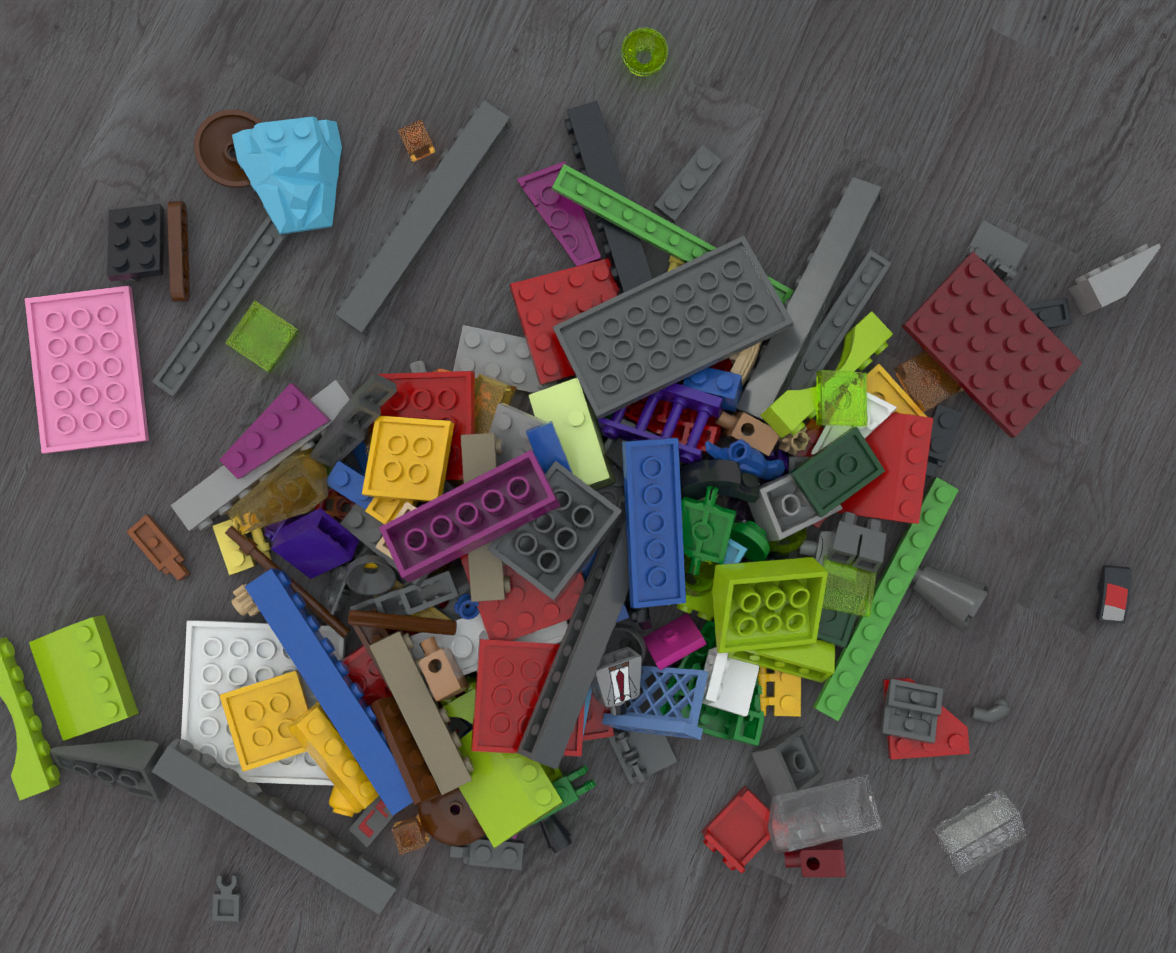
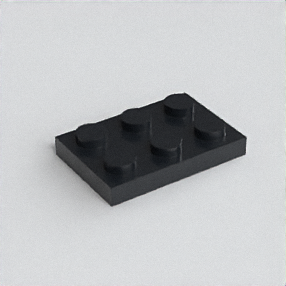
(135, 242)

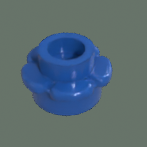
(469, 612)

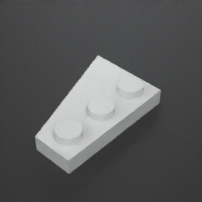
(877, 413)

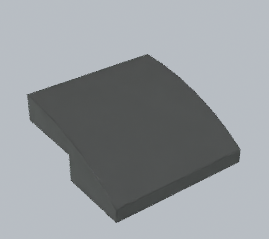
(911, 711)

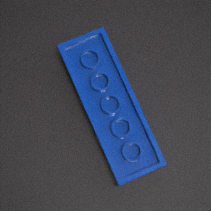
(654, 522)

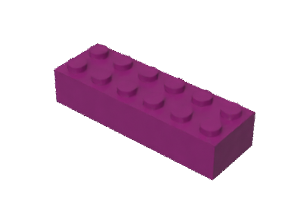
(469, 516)

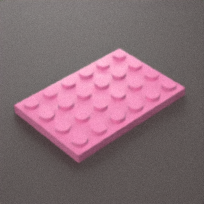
(86, 369)

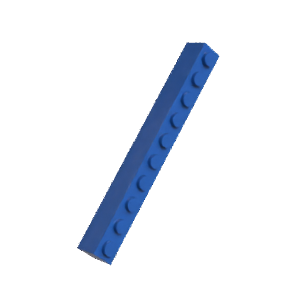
(330, 684)

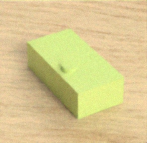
(577, 431)

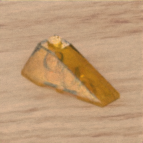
(287, 492)

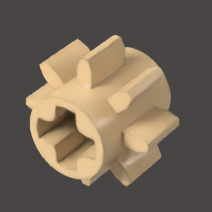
(793, 443)
(243, 602)

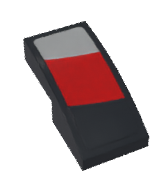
(1115, 594)

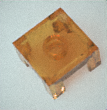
(926, 381)

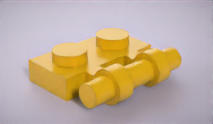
(786, 693)

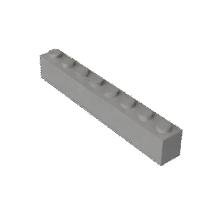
(222, 488)

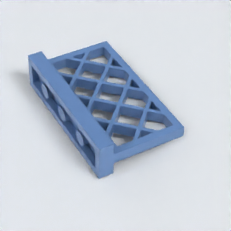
(667, 724)

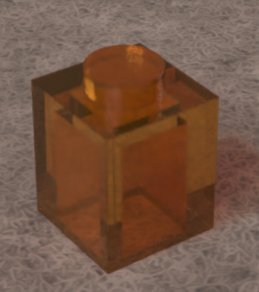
(416, 140)
(409, 834)

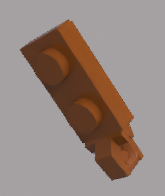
(158, 547)

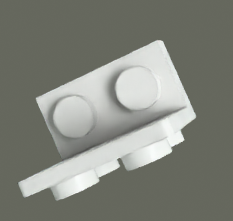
(729, 683)

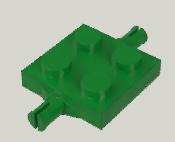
(706, 530)

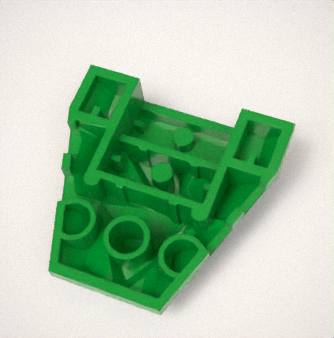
(711, 719)

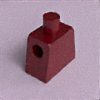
(829, 860)

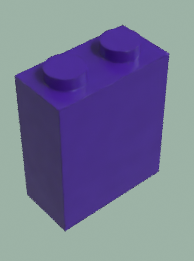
(315, 543)

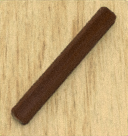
(402, 622)

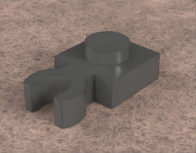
(227, 902)

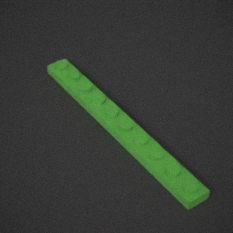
(637, 219)
(886, 600)

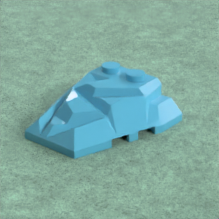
(293, 170)

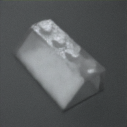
(822, 814)

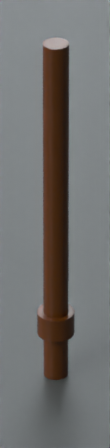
(249, 547)

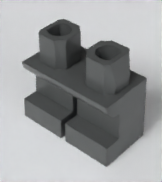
(857, 544)

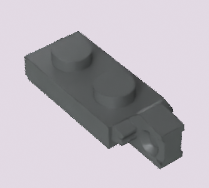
(482, 853)

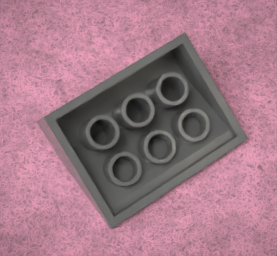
(561, 542)

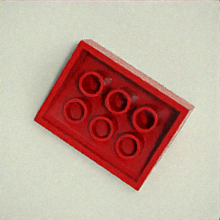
(903, 451)

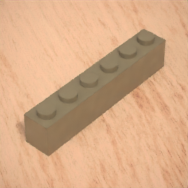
(485, 569)
(421, 712)

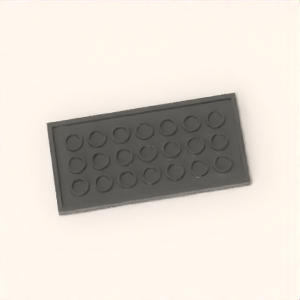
(672, 327)

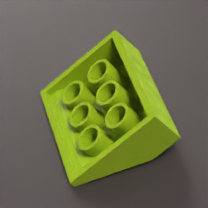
(767, 603)
(83, 677)
(506, 792)

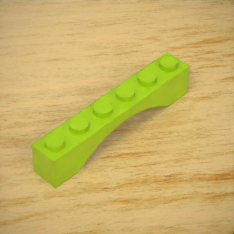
(793, 406)
(33, 764)

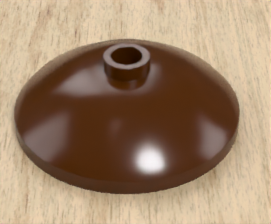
(215, 143)
(447, 826)

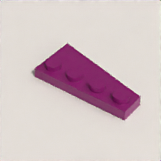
(561, 215)
(282, 424)

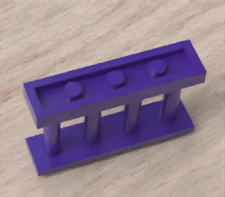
(681, 398)

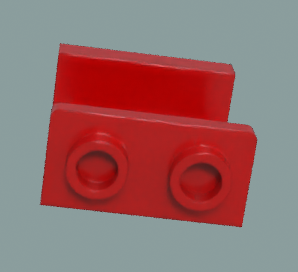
(739, 829)

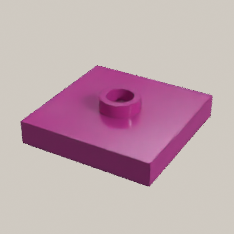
(674, 641)

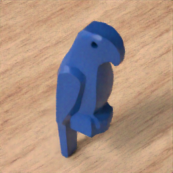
(750, 459)

